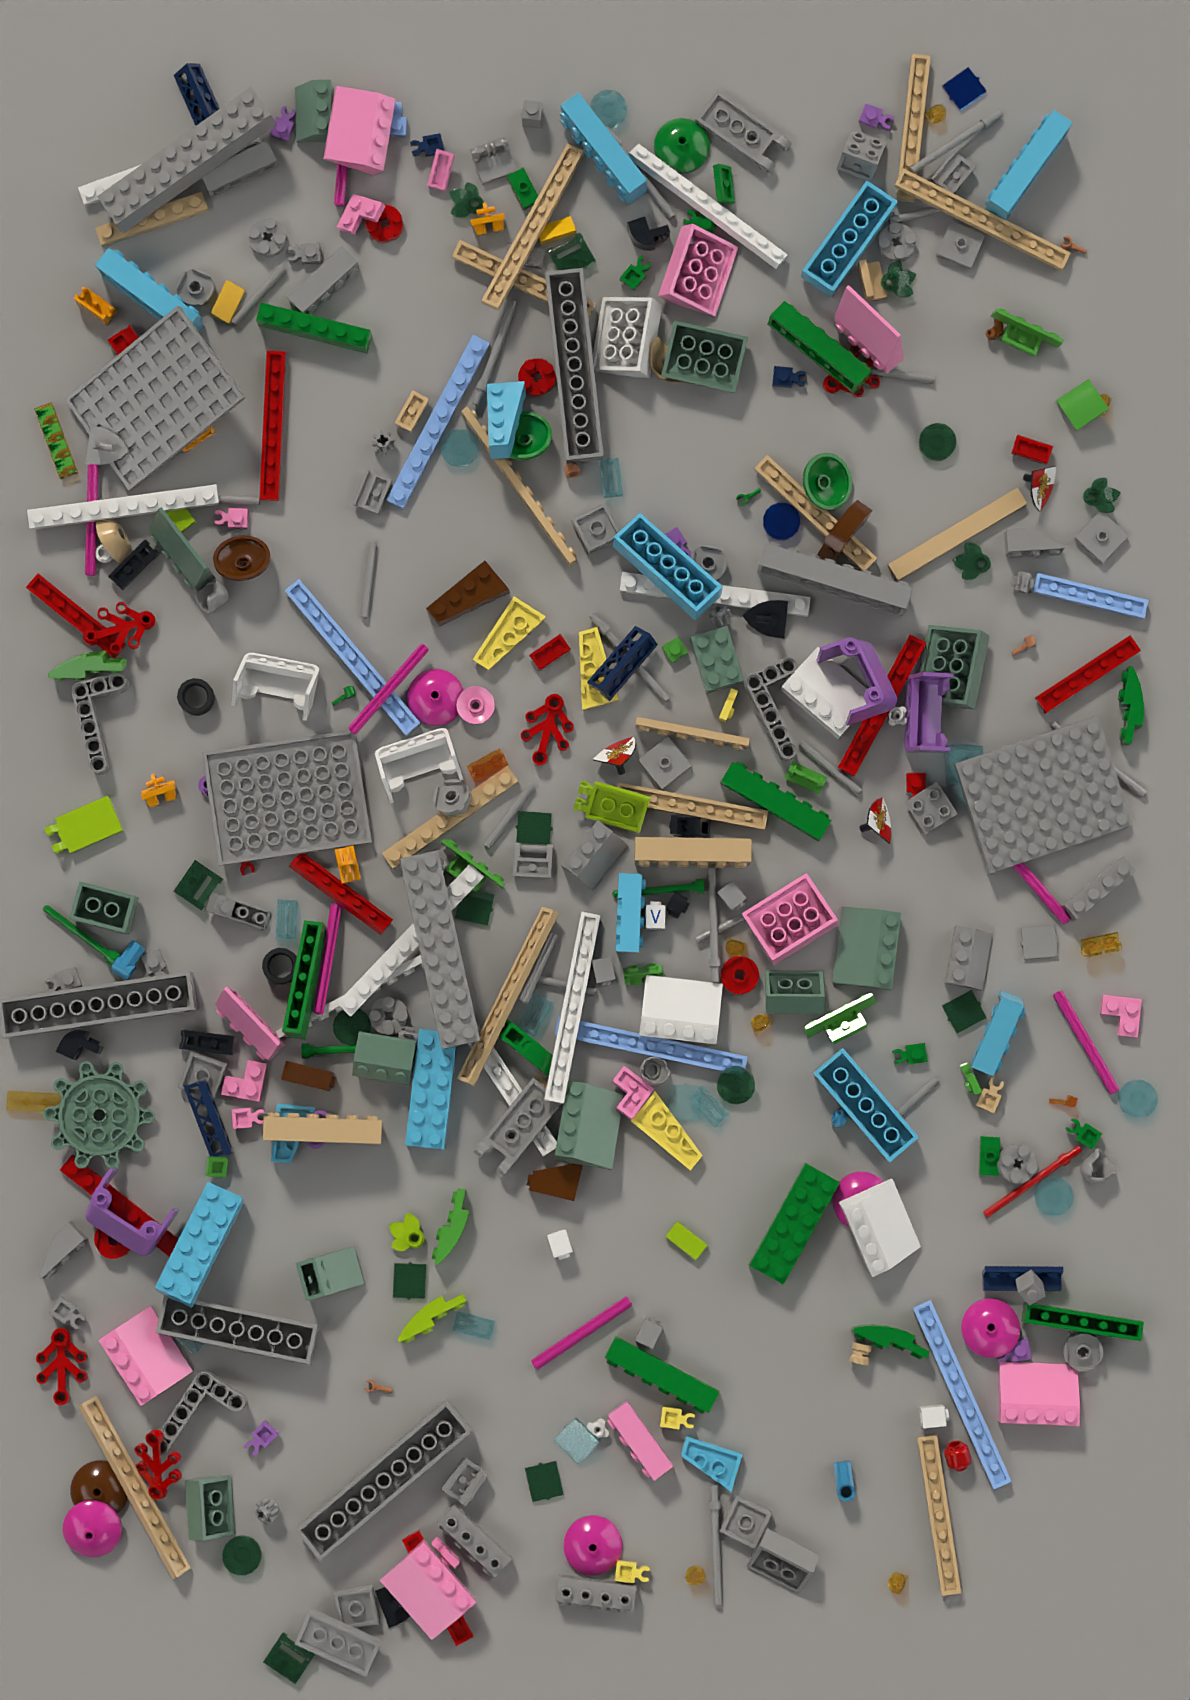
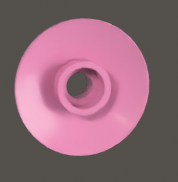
(475, 695)

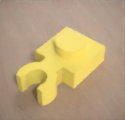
(727, 711)
(672, 1418)
(627, 1572)

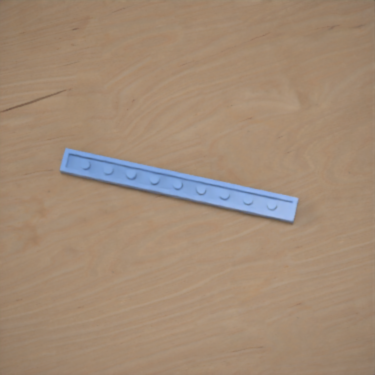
(438, 422)
(350, 655)
(657, 1047)
(961, 1394)

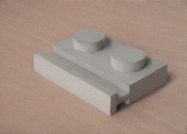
(953, 173)
(372, 492)

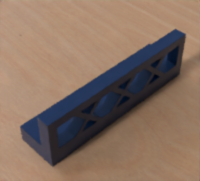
(202, 91)
(625, 664)
(214, 1115)
(1003, 1277)

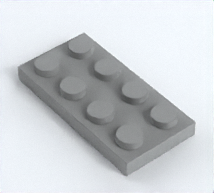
(338, 1642)

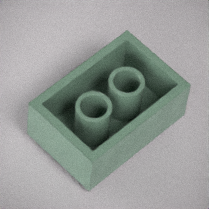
(716, 660)
(104, 908)

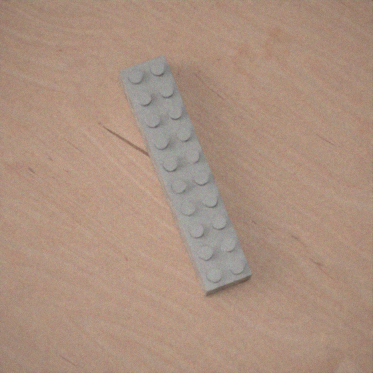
(187, 160)
(574, 365)
(439, 950)
(97, 1005)
(383, 1479)

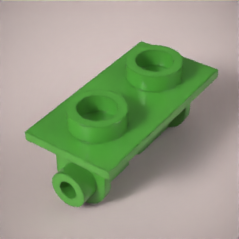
(805, 777)
(633, 974)

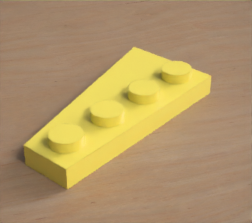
(509, 630)
(591, 658)
(663, 1128)

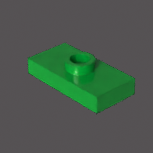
(523, 188)
(989, 1155)

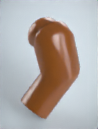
(995, 331)

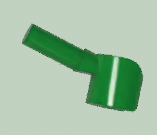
(748, 496)
(349, 693)

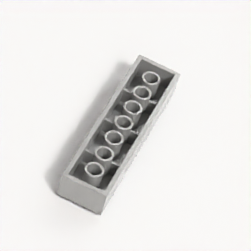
(834, 578)
(238, 1330)

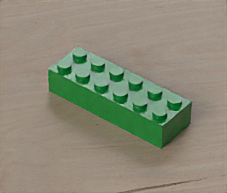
(793, 1223)

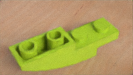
(423, 1319)

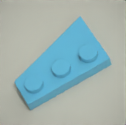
(284, 1150)
(713, 1460)

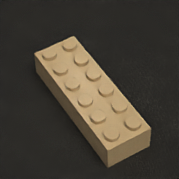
(692, 851)
(322, 1129)

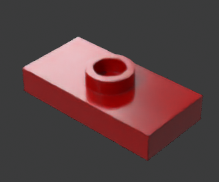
(1032, 450)
(550, 652)

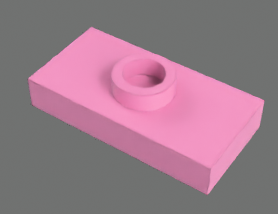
(441, 170)

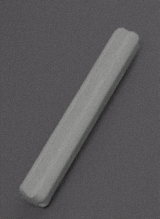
(537, 968)

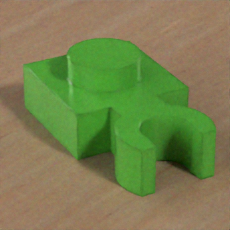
(971, 1083)

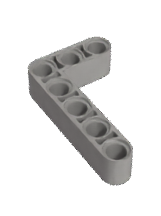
(770, 706)
(92, 717)
(191, 1406)

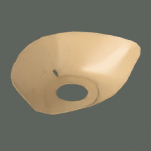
(658, 352)
(113, 543)

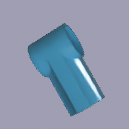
(126, 963)
(844, 1478)

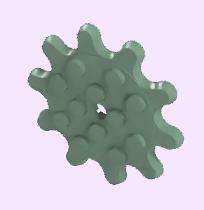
(96, 1093)

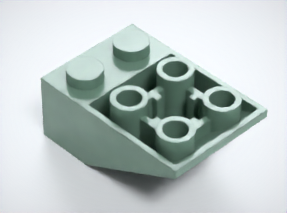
(330, 1273)

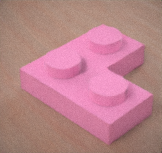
(356, 210)
(1128, 1011)
(249, 1087)
(636, 1091)

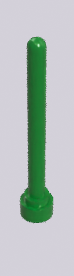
(695, 886)
(109, 955)
(309, 1050)

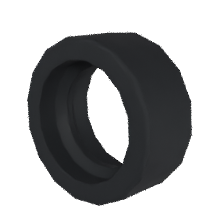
(181, 696)
(266, 965)

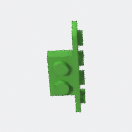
(1024, 335)
(463, 859)
(843, 1021)

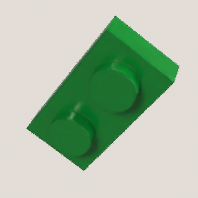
(723, 184)

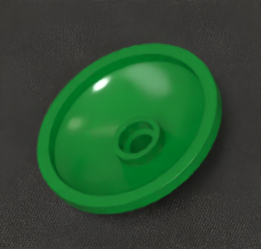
(682, 157)
(533, 431)
(834, 479)

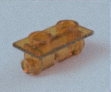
(487, 765)

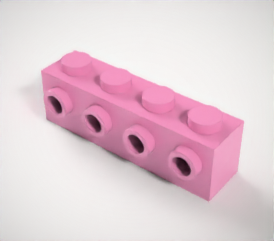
(640, 1440)

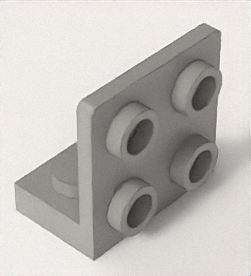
(861, 155)

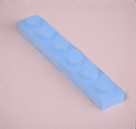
(1090, 596)

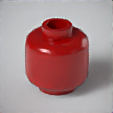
(957, 1455)

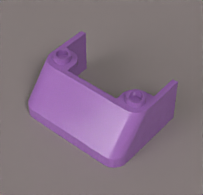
(880, 695)
(924, 712)
(139, 1241)

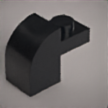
(644, 237)
(689, 827)
(74, 1042)

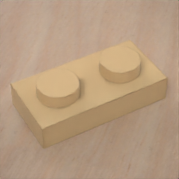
(412, 411)

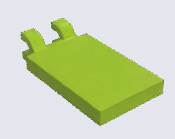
(612, 805)
(85, 826)

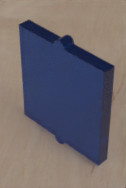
(964, 88)

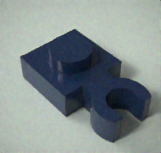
(429, 145)
(785, 377)

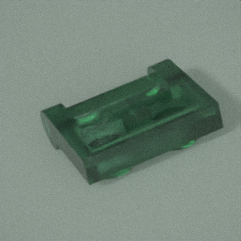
(578, 259)
(193, 881)
(284, 1662)

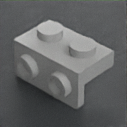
(465, 1481)

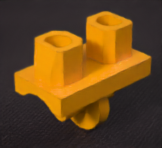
(479, 223)
(150, 794)
(347, 864)

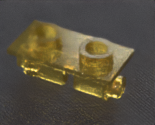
(1095, 945)

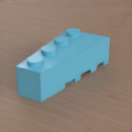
(504, 410)
(628, 912)
(998, 1033)

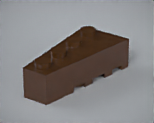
(472, 591)

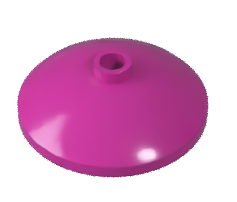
(431, 710)
(850, 1186)
(985, 1342)
(94, 1518)
(589, 1531)

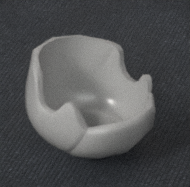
(654, 1071)

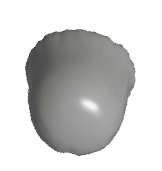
(212, 596)
(1103, 1165)

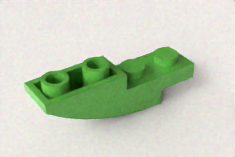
(81, 665)
(449, 1235)

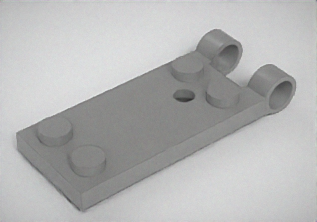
(735, 125)
(524, 1118)

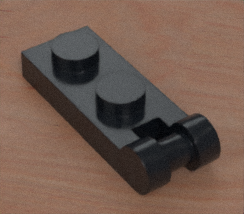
(133, 565)
(207, 1042)

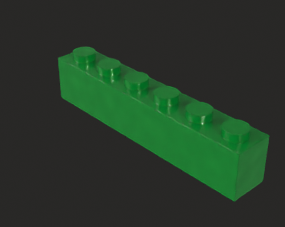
(314, 328)
(819, 347)
(775, 801)
(304, 980)
(1082, 1321)
(661, 1374)

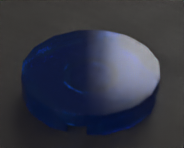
(781, 521)

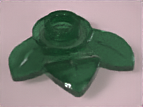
(463, 199)
(900, 280)
(1103, 496)
(969, 561)

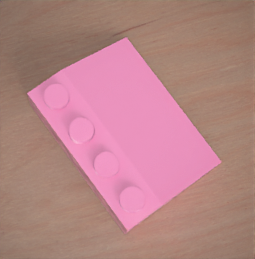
(359, 129)
(698, 270)
(868, 331)
(790, 919)
(250, 1024)
(145, 1358)
(1038, 1394)
(428, 1590)

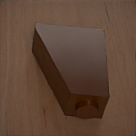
(308, 1076)
(556, 1181)

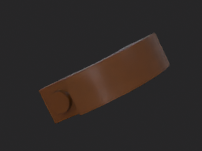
(844, 530)

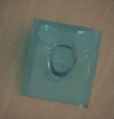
(956, 754)

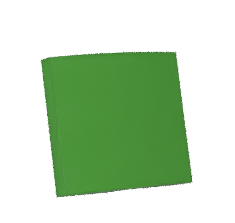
(1082, 405)

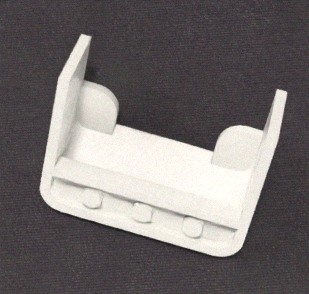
(277, 678)
(416, 757)

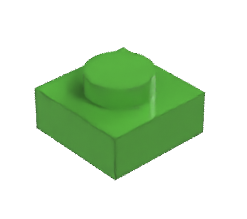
(674, 650)
(216, 1166)

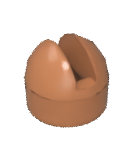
(571, 470)

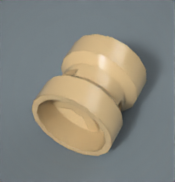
(860, 1353)

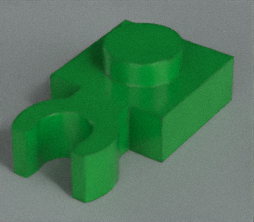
(702, 221)
(634, 275)
(914, 1054)
(1086, 1135)

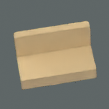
(870, 278)

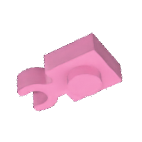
(236, 518)
(244, 1117)
(449, 1556)

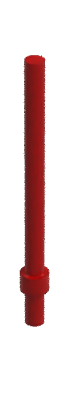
(1063, 1160)

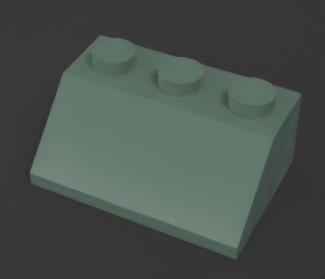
(313, 110)
(794, 992)
(384, 1058)
(209, 1507)

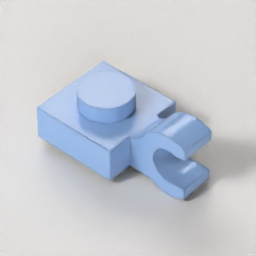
(399, 123)

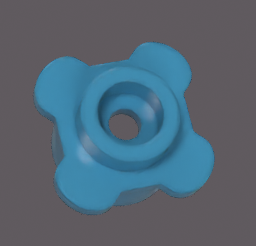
(839, 1118)

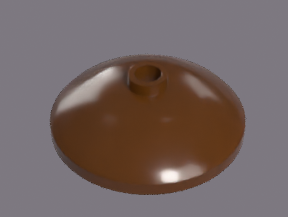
(241, 558)
(101, 1476)

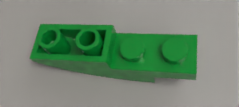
(1132, 698)
(526, 1046)
(884, 1335)

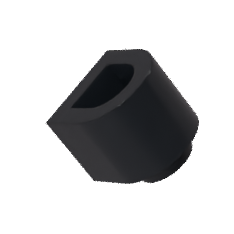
(677, 904)

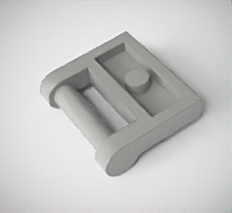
(532, 866)

